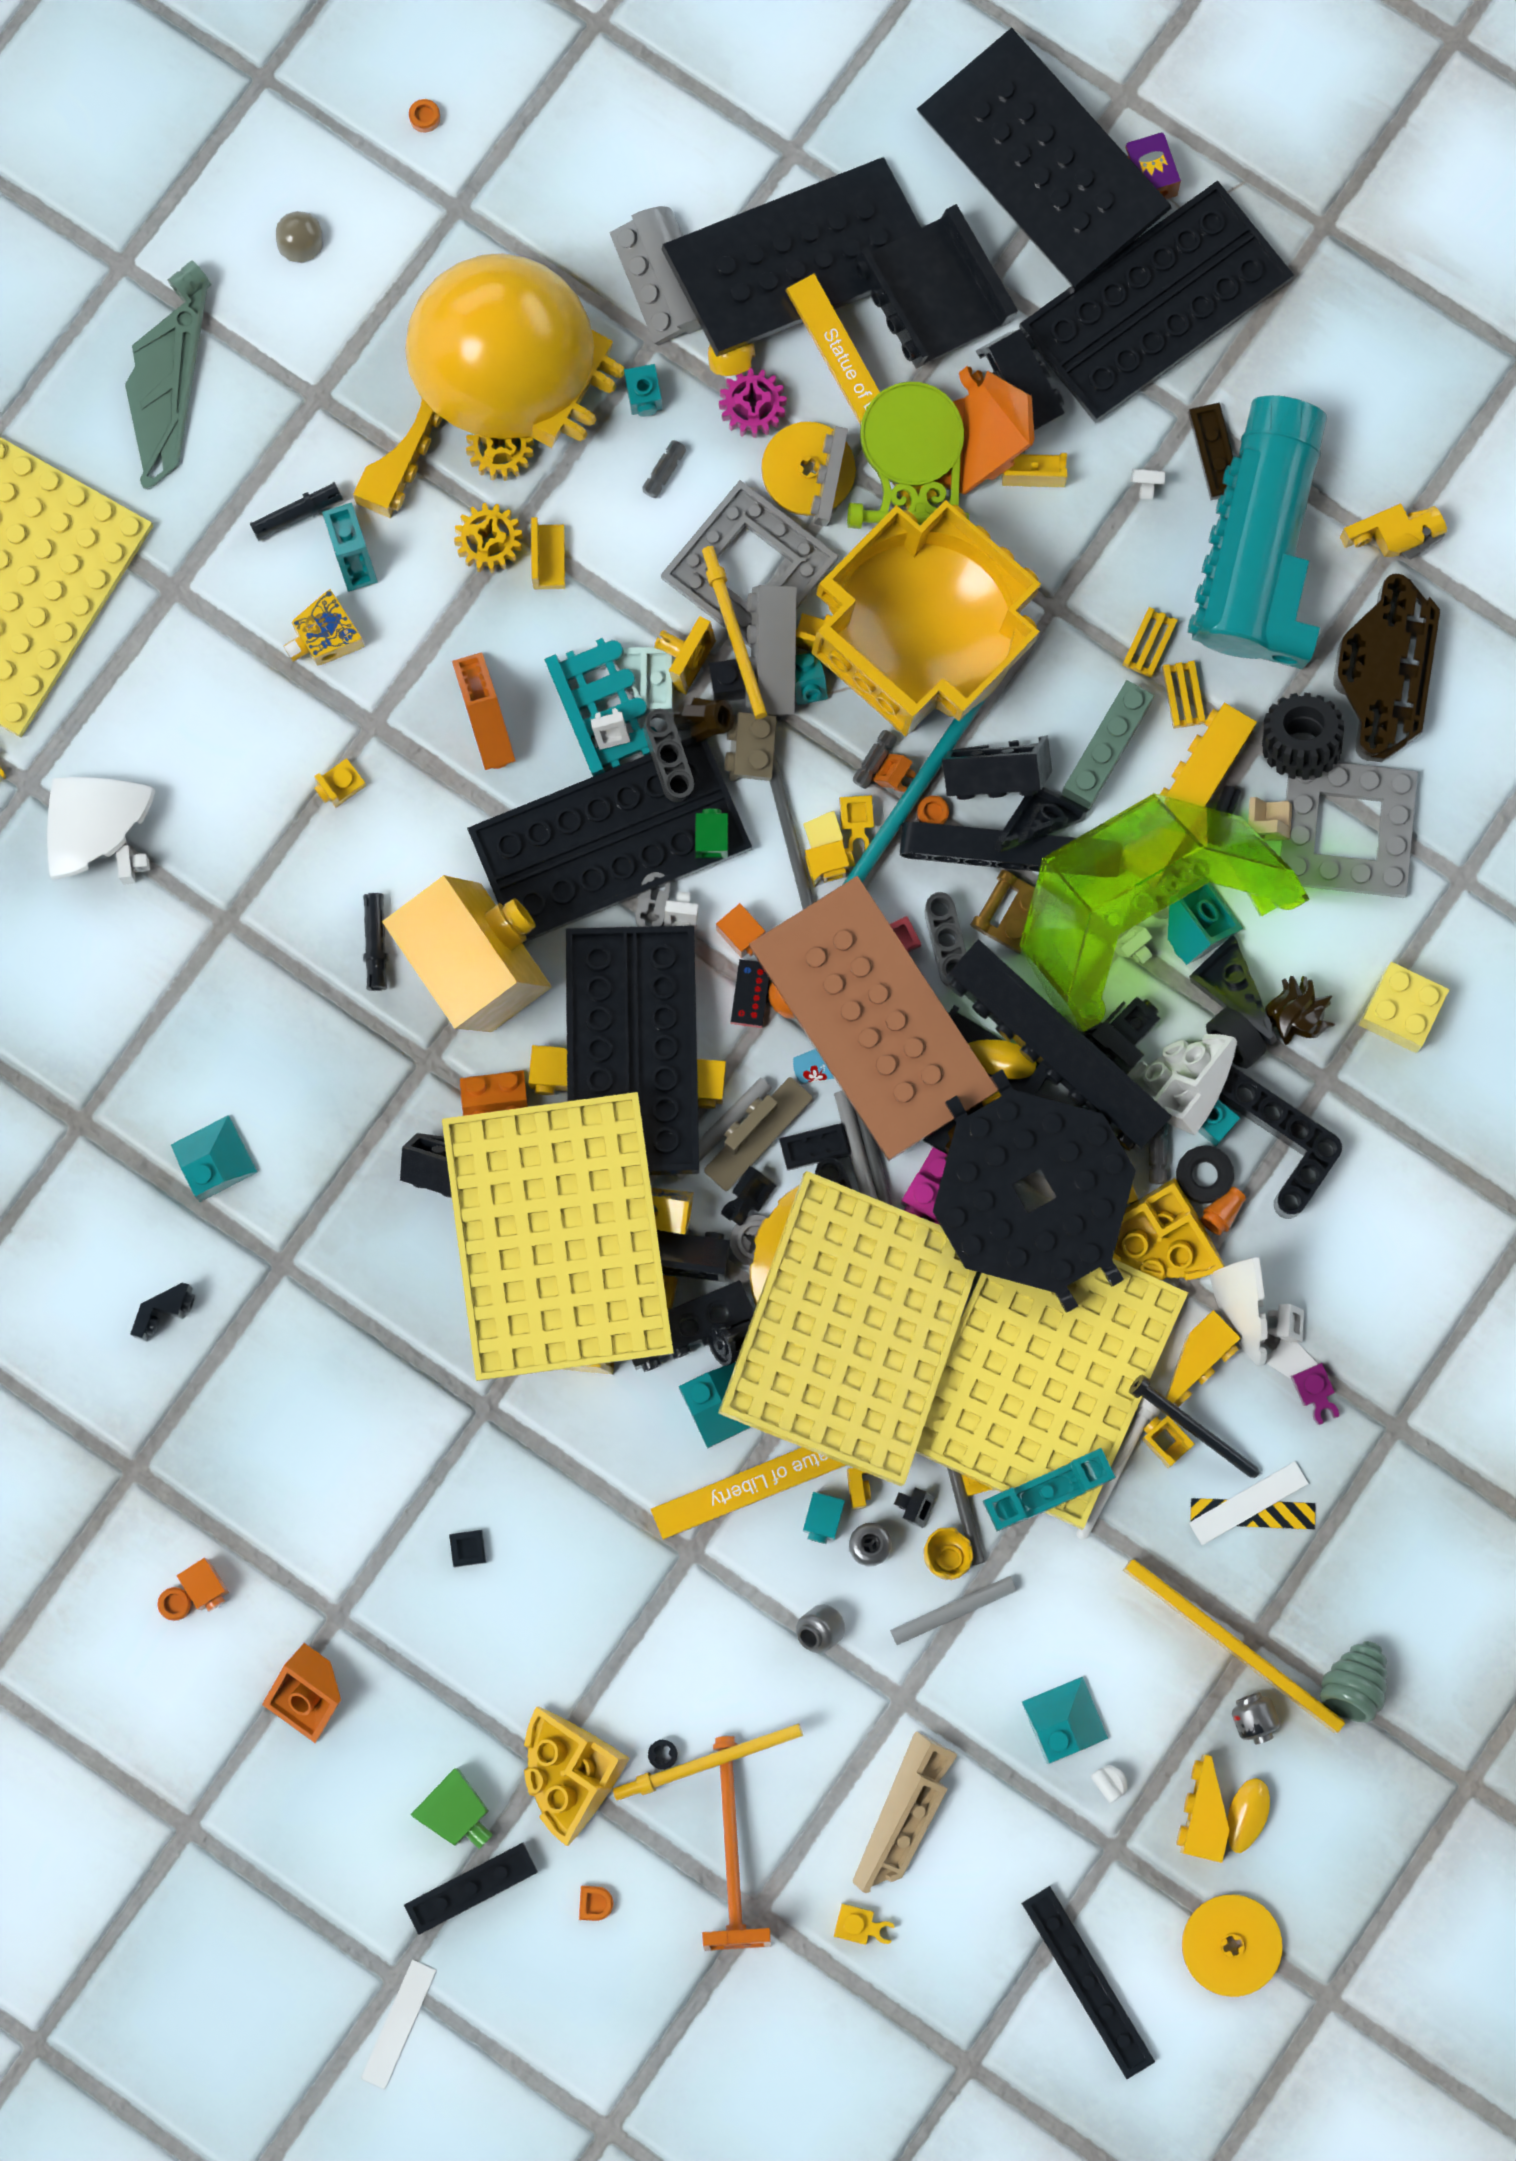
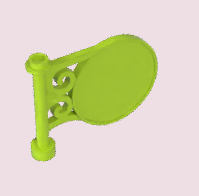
(912, 440)

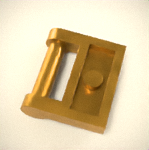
(1014, 921)

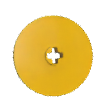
(783, 469)
(1220, 1969)

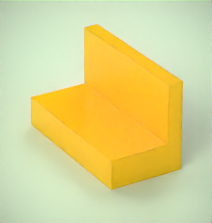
(547, 555)

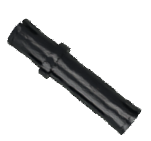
(302, 508)
(375, 942)

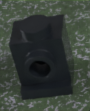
(1139, 1009)

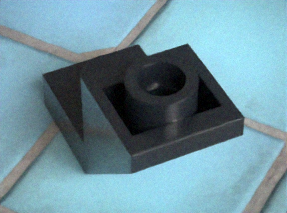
(172, 1302)

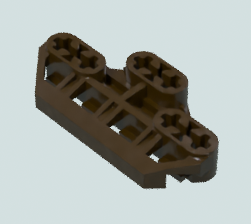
(1381, 674)

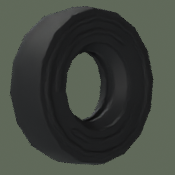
(1211, 1155)

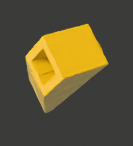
(1201, 1350)
(1207, 1822)

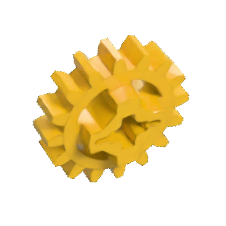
(492, 458)
(476, 533)

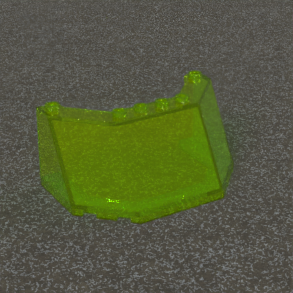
(1129, 873)

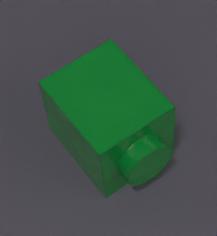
(711, 834)

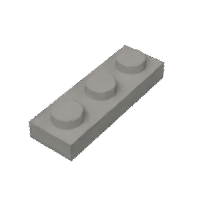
(828, 476)

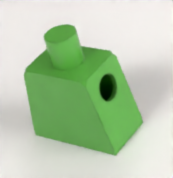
(454, 1811)

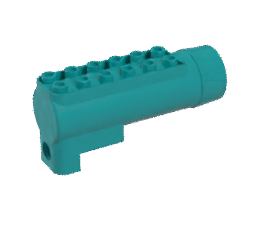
(1252, 568)

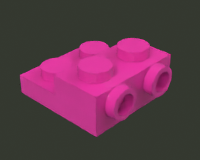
(924, 1188)

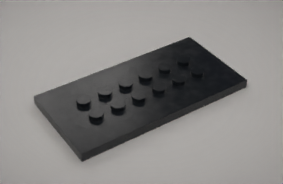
(1043, 158)
(744, 264)
(1157, 301)
(602, 838)
(637, 1031)

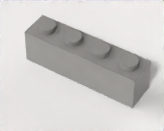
(773, 646)

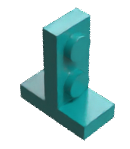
(349, 547)

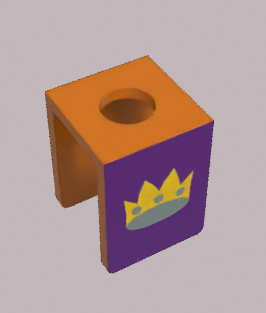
(1156, 163)

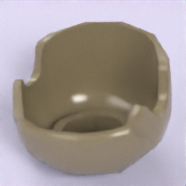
(299, 236)

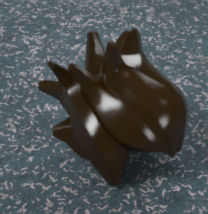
(1298, 1010)

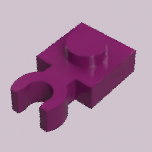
(1314, 1387)

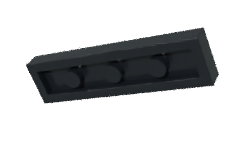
(470, 1888)

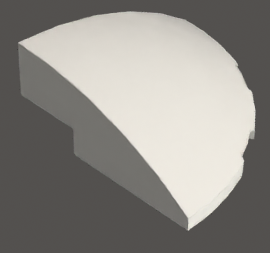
(91, 820)
(1188, 1078)
(1239, 1295)

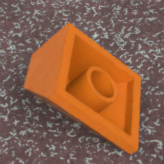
(305, 1693)

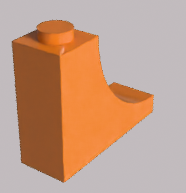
(484, 711)

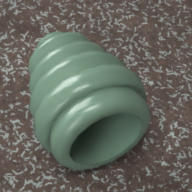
(1356, 1683)

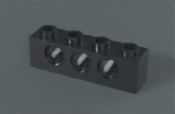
(730, 1297)

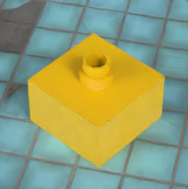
(469, 952)

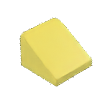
(823, 830)

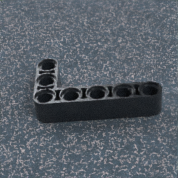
(1282, 1130)

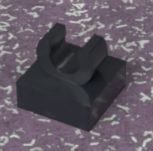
(916, 1507)

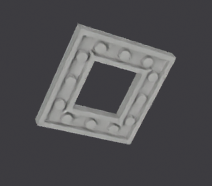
(747, 508)
(1391, 869)

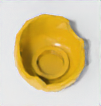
(731, 362)
(948, 1553)

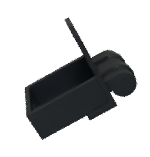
(1114, 1044)

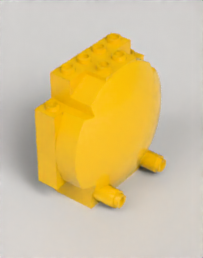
(925, 616)

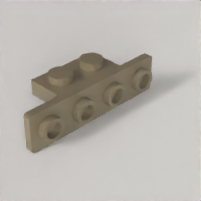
(757, 1132)

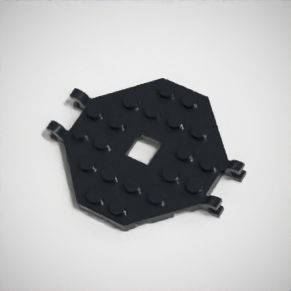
(1078, 1161)

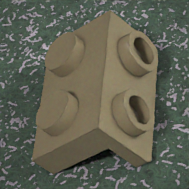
(751, 747)

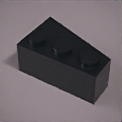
(1016, 363)
(997, 770)
(426, 1163)

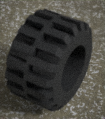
(1308, 716)

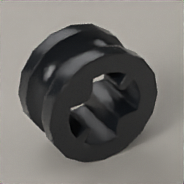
(652, 1755)

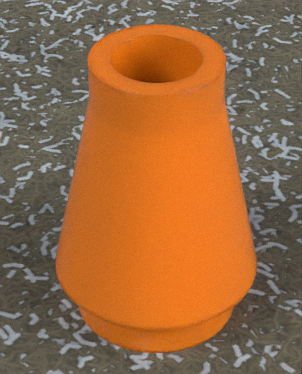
(1221, 1213)

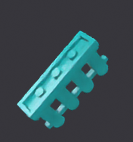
(595, 692)

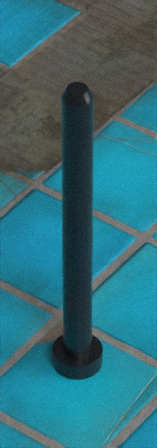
(1141, 1387)

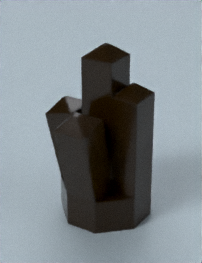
(705, 718)

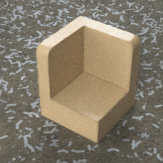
(1270, 819)

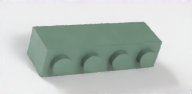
(1107, 744)

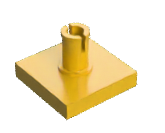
(688, 654)

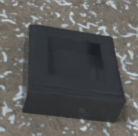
(467, 1548)

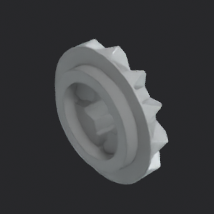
(739, 1243)

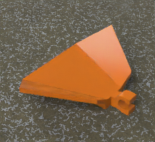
(995, 426)

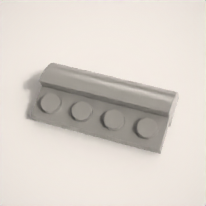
(650, 275)

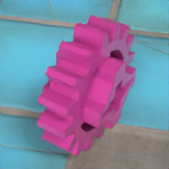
(765, 402)

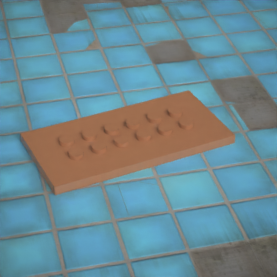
(872, 1017)

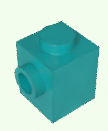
(643, 390)
(1218, 1123)

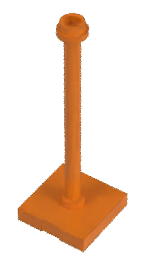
(736, 1934)

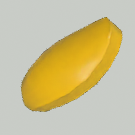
(1004, 1056)
(1248, 1814)

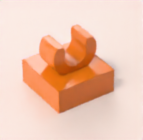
(893, 771)

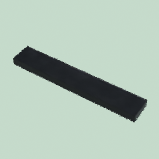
(1088, 1982)

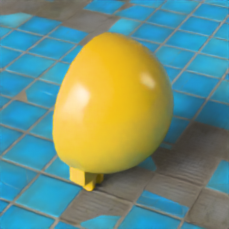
(507, 350)

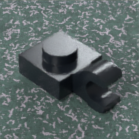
(751, 1193)

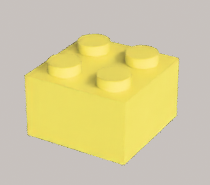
(1403, 1007)

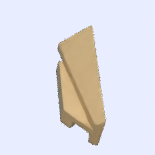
(905, 1813)

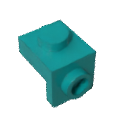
(809, 679)

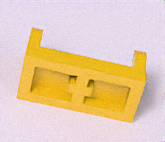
(1037, 471)

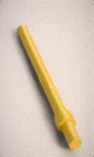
(717, 578)
(647, 1783)

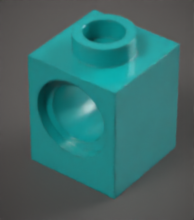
(823, 1517)

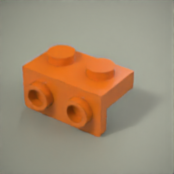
(493, 1092)

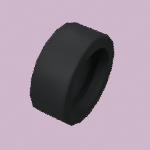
(1249, 1041)

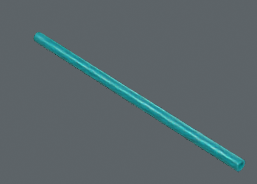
(911, 796)

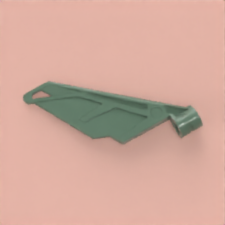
(164, 376)

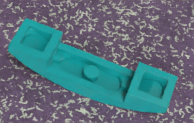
(1049, 1490)

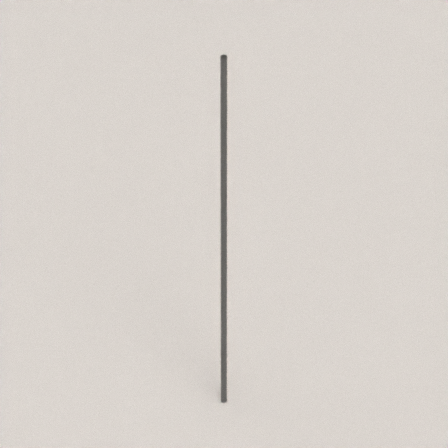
(869, 1143)

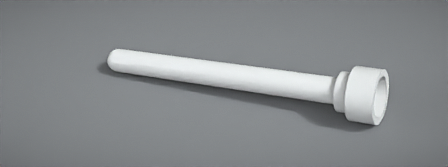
(1145, 1412)

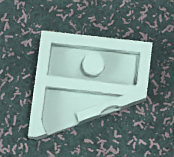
(651, 676)

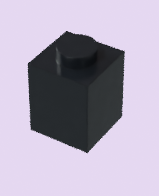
(726, 680)

